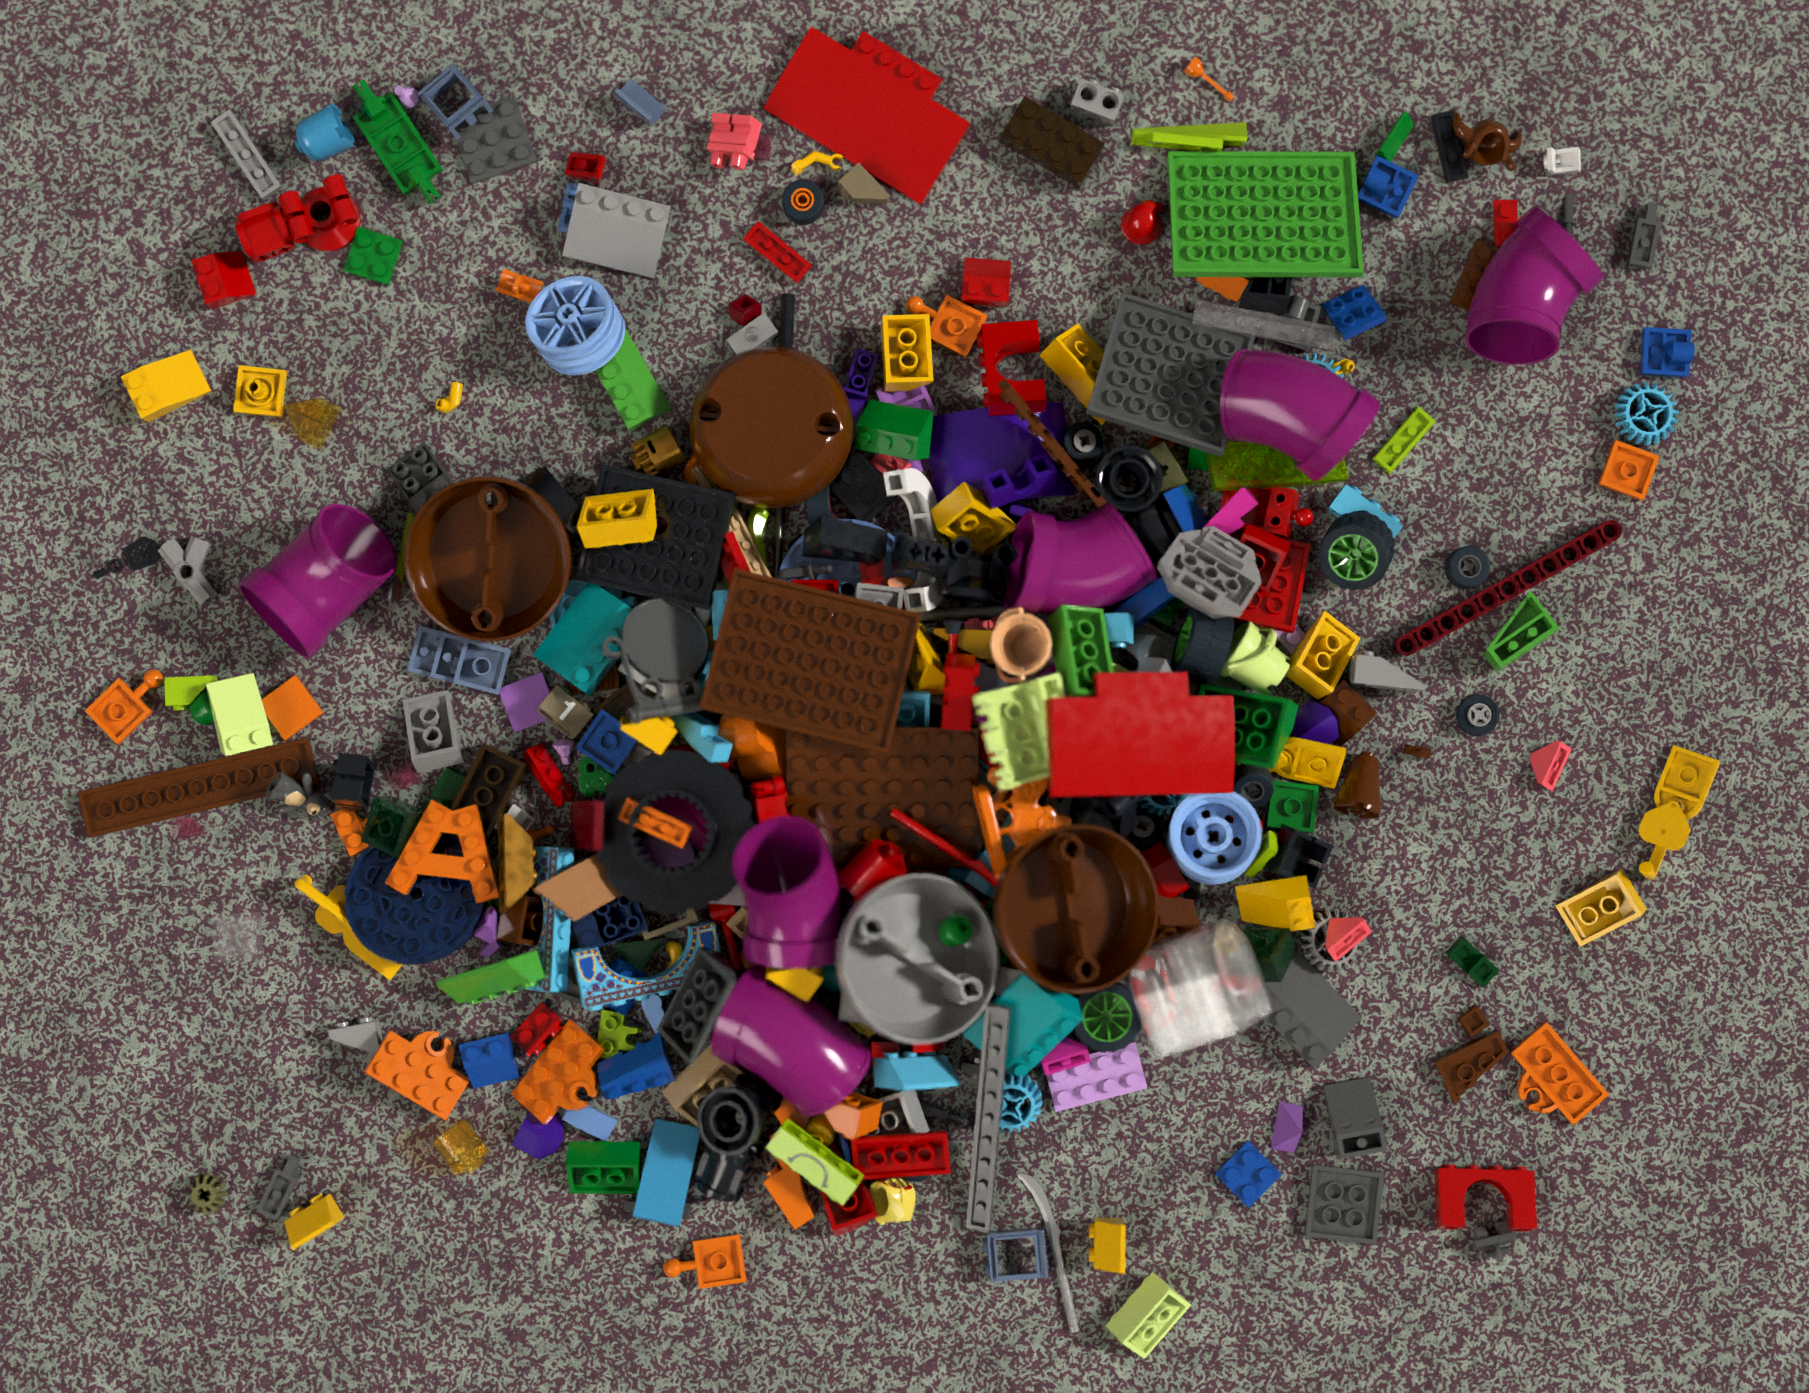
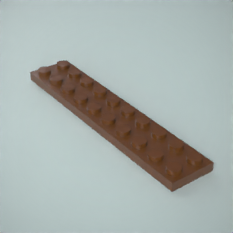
(193, 788)

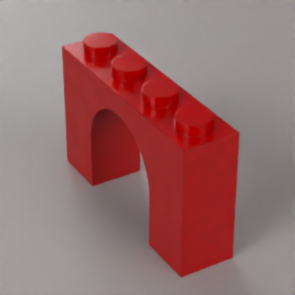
(998, 342)
(1515, 1185)

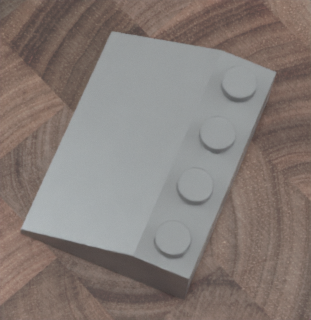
(616, 231)

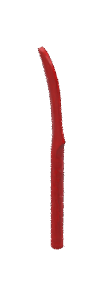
(975, 865)

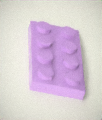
(1098, 1080)

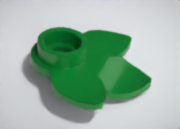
(594, 780)

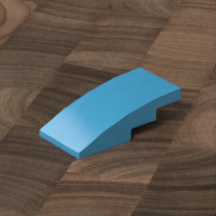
(667, 1173)

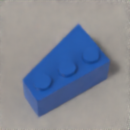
(636, 1070)

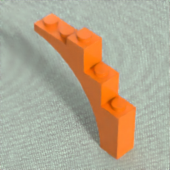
(786, 1184)

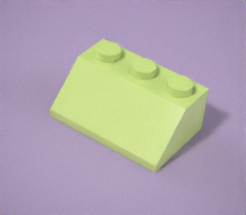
(1147, 1315)

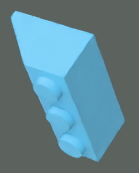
(914, 1071)

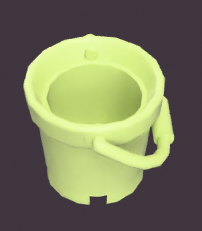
(1255, 659)

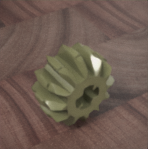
(212, 1201)

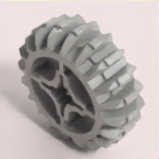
(1314, 950)

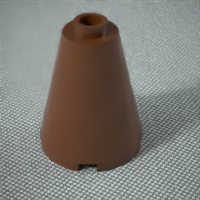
(1361, 788)

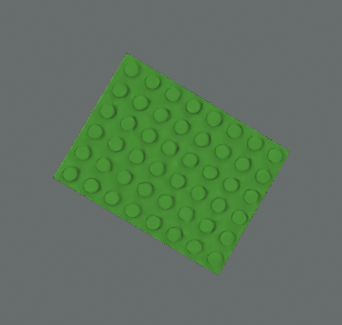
(1264, 214)

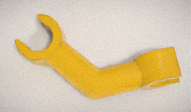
(801, 164)

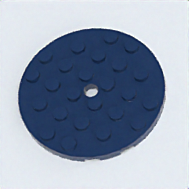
(408, 929)

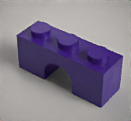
(1034, 477)

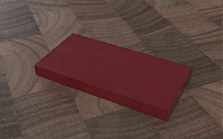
(586, 825)

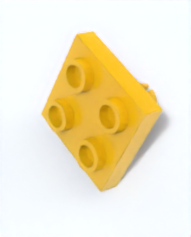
(260, 391)

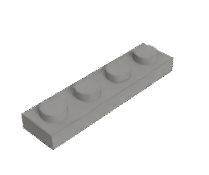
(246, 155)

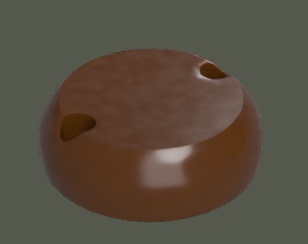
(770, 426)
(487, 558)
(1076, 907)

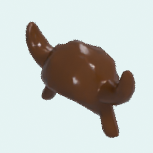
(1487, 142)

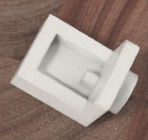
(1562, 161)

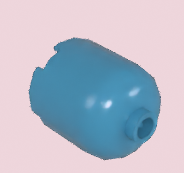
(323, 134)

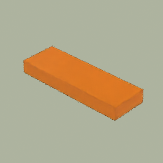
(657, 823)

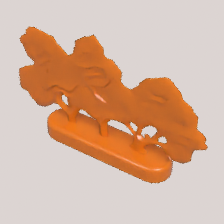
(1026, 816)

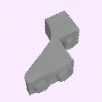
(1145, 654)
(364, 1035)

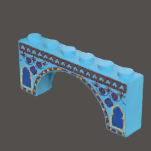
(555, 935)
(602, 986)

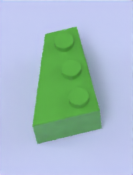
(1522, 633)

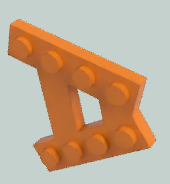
(418, 859)

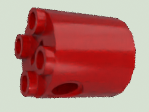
(872, 866)

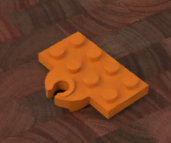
(419, 1071)
(561, 1074)
(1556, 1076)

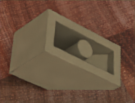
(862, 187)

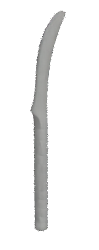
(1054, 1237)

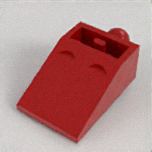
(1269, 508)

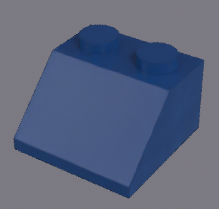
(1184, 508)
(489, 1060)

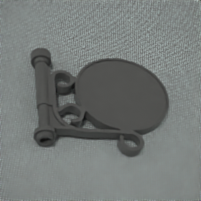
(665, 646)

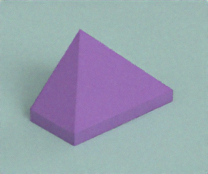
(1287, 1127)

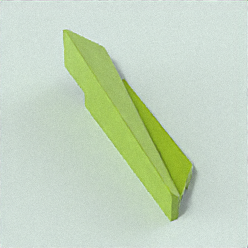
(1192, 137)

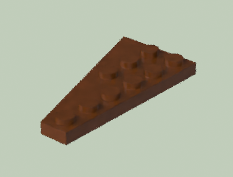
(1050, 444)

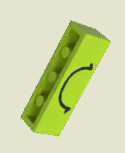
(815, 1162)

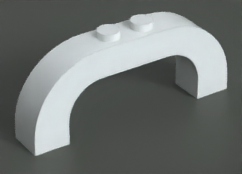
(920, 500)

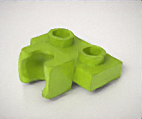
(614, 1034)

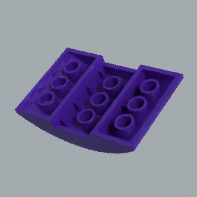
(976, 444)

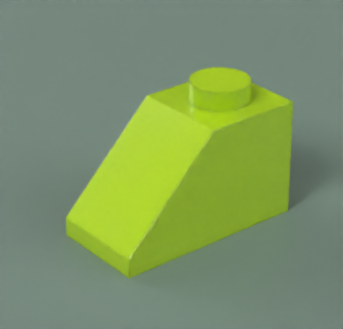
(184, 690)

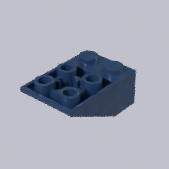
(610, 923)

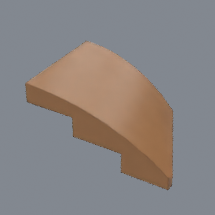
(579, 889)

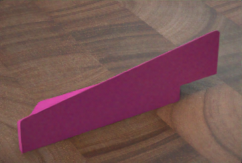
(1229, 516)

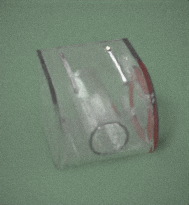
(1199, 988)

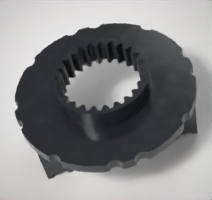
(728, 816)

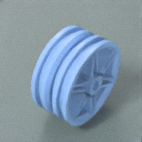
(575, 325)
(1238, 858)

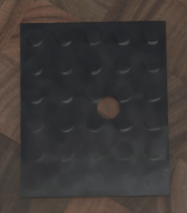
(680, 562)

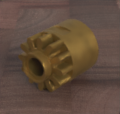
(656, 452)

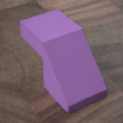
(487, 931)

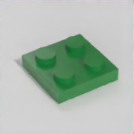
(373, 256)
(1293, 806)

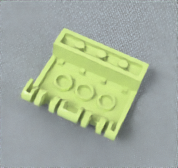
(1019, 728)

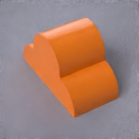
(756, 747)

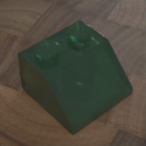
(390, 824)
(1273, 950)

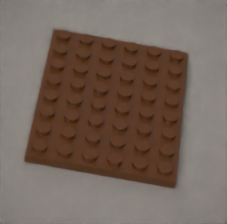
(810, 661)
(854, 791)

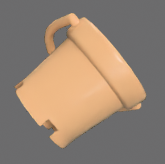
(1020, 645)

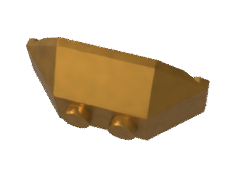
(515, 862)

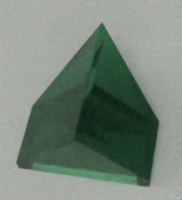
(640, 952)

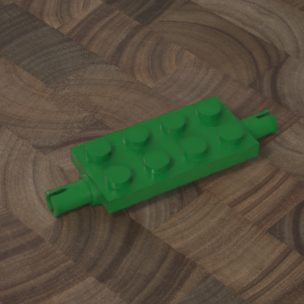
(397, 142)

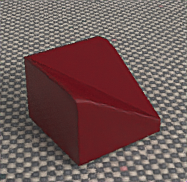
(744, 310)

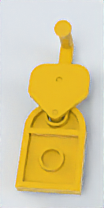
(1310, 762)
(1683, 781)
(333, 918)

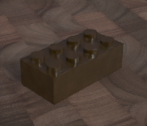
(1051, 142)
(490, 786)

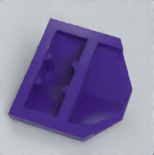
(1315, 723)
(539, 1138)

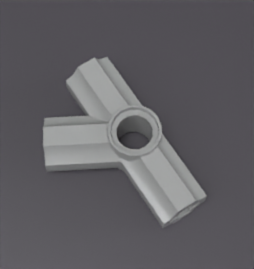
(192, 557)

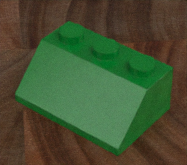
(894, 430)
(603, 1167)

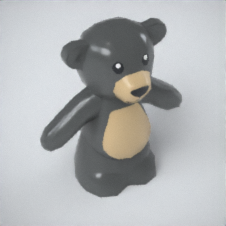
(298, 796)

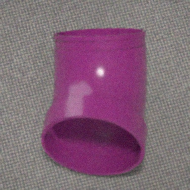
(1528, 292)
(1294, 408)
(1075, 562)
(320, 577)
(788, 894)
(789, 1043)

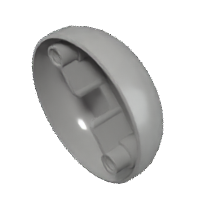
(899, 969)

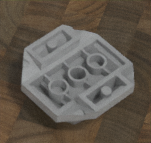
(1211, 572)

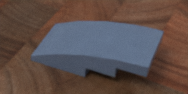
(458, 660)

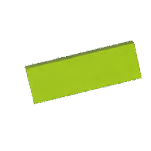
(1403, 440)

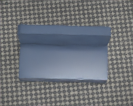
(640, 102)

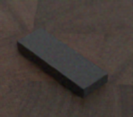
(1449, 147)

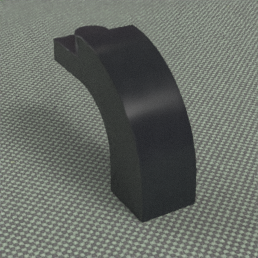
(566, 507)

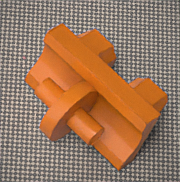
(519, 286)

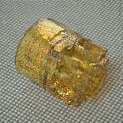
(461, 1148)

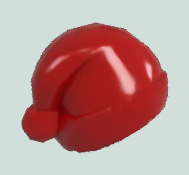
(1142, 223)

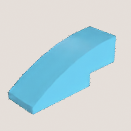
(703, 736)

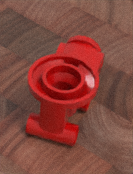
(275, 227)

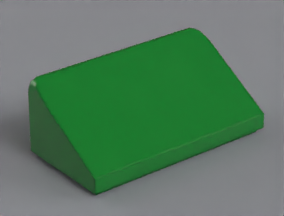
(1396, 137)

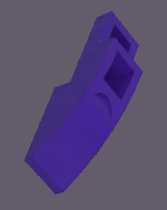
(859, 383)

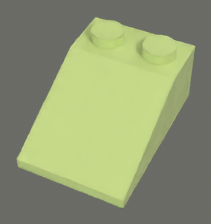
(238, 714)

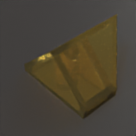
(313, 420)

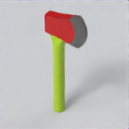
(396, 583)

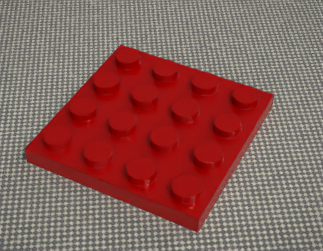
(1281, 604)

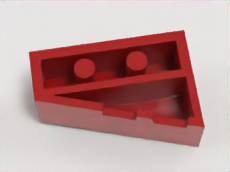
(958, 691)

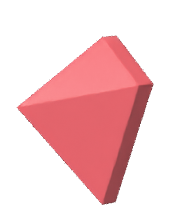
(885, 463)
(1549, 762)
(1344, 935)

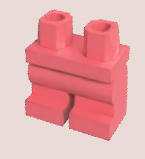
(734, 139)

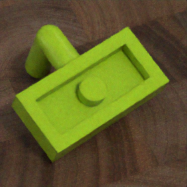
(1267, 849)

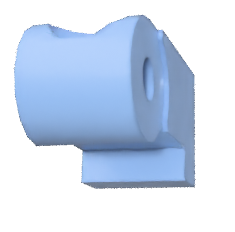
(654, 1010)

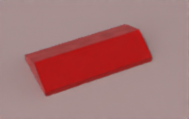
(901, 1155)

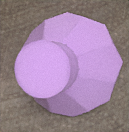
(407, 96)
(564, 748)

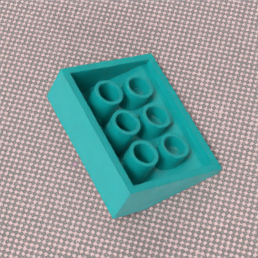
(577, 638)
(1036, 1026)

